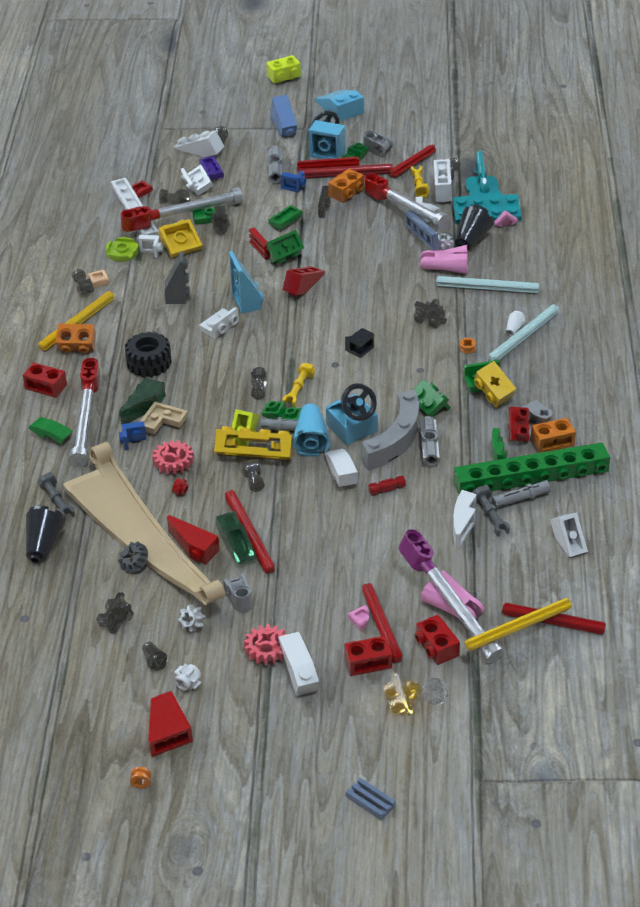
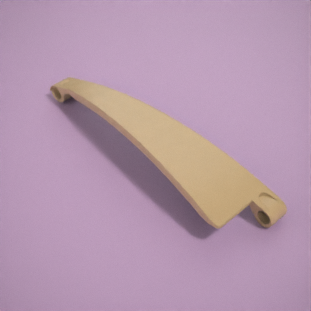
(122, 514)

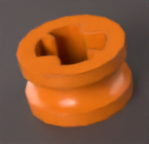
(467, 345)
(140, 777)

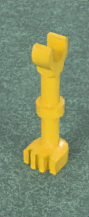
(421, 189)
(305, 371)

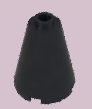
(473, 225)
(42, 532)

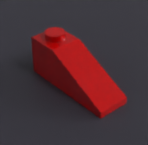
(300, 280)
(196, 542)

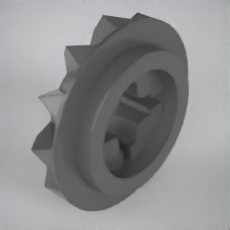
(139, 559)

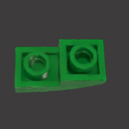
(356, 150)
(278, 409)
(47, 427)
(497, 445)

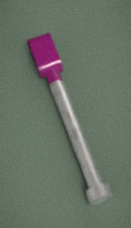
(419, 555)

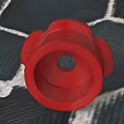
(180, 487)

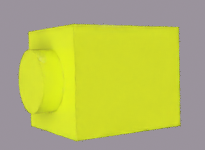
(244, 420)

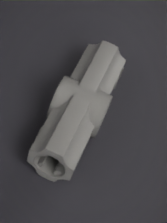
(275, 164)
(429, 441)

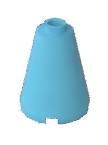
(310, 432)

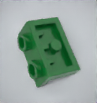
(285, 246)

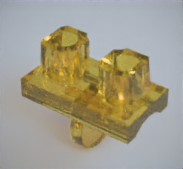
(406, 691)

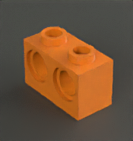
(346, 185)
(77, 333)
(553, 435)

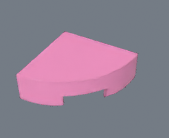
(505, 219)
(359, 617)

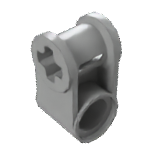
(376, 142)
(538, 413)
(239, 593)

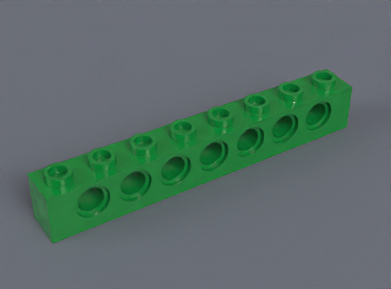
(533, 468)

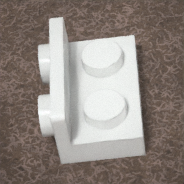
(220, 322)

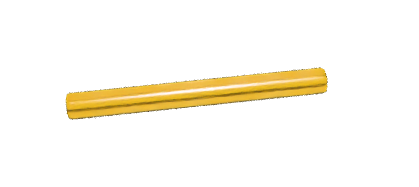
(79, 318)
(517, 624)

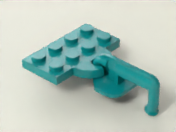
(485, 192)

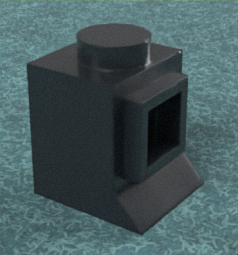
(360, 342)

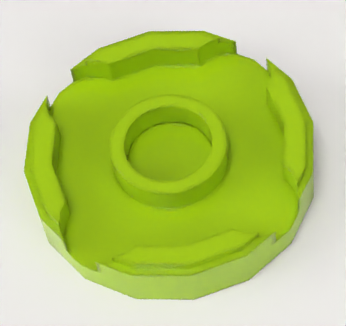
(122, 249)

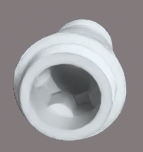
(515, 322)

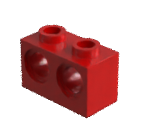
(44, 380)
(437, 639)
(368, 655)

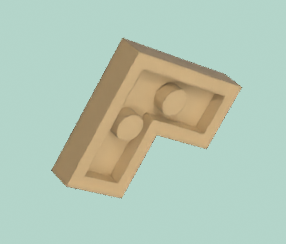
(162, 413)

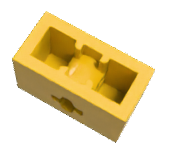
(494, 384)

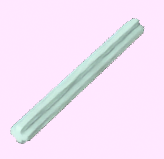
(487, 284)
(523, 333)

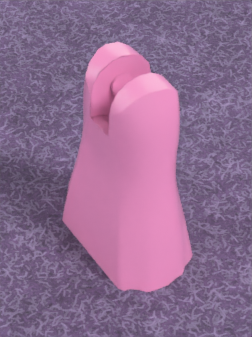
(449, 260)
(433, 597)

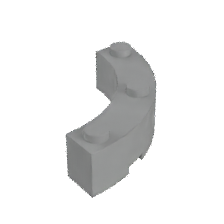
(398, 437)

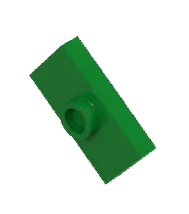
(203, 215)
(285, 217)

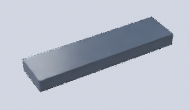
(422, 230)

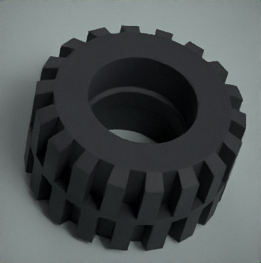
(148, 354)

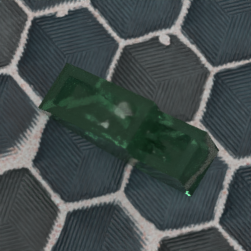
(235, 538)

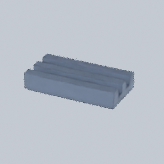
(373, 796)

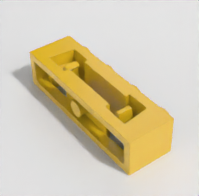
(223, 440)

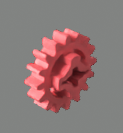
(173, 457)
(266, 644)

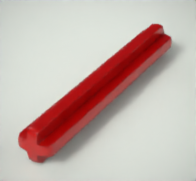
(412, 161)
(335, 162)

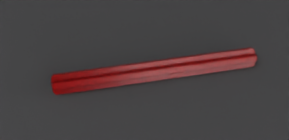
(335, 171)
(260, 550)

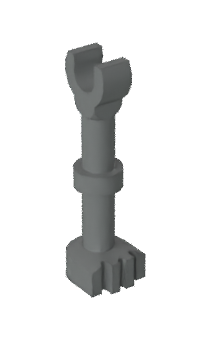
(47, 483)
(483, 496)

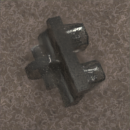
(220, 220)
(430, 310)
(117, 612)

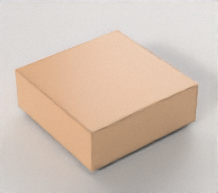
(99, 278)

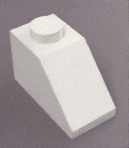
(569, 534)

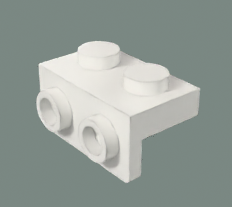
(197, 180)

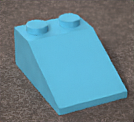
(343, 102)
(243, 287)

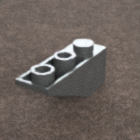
(175, 284)

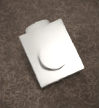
(150, 244)

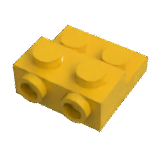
(179, 237)

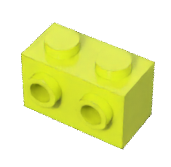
(283, 69)

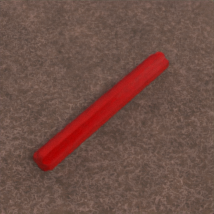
(560, 619)
(381, 621)

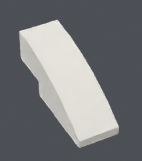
(341, 467)
(463, 517)

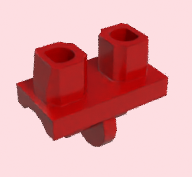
(518, 424)

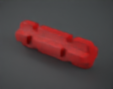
(387, 485)

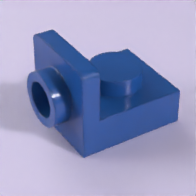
(292, 181)
(132, 432)

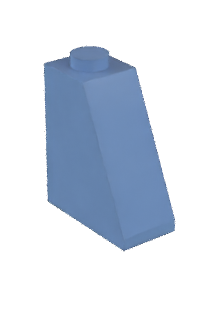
(283, 116)

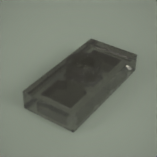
(324, 202)

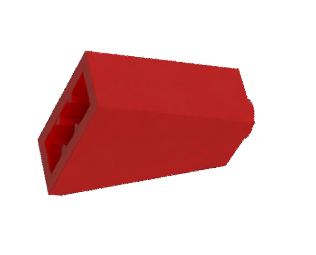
(167, 725)

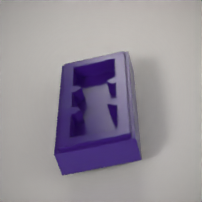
(211, 167)

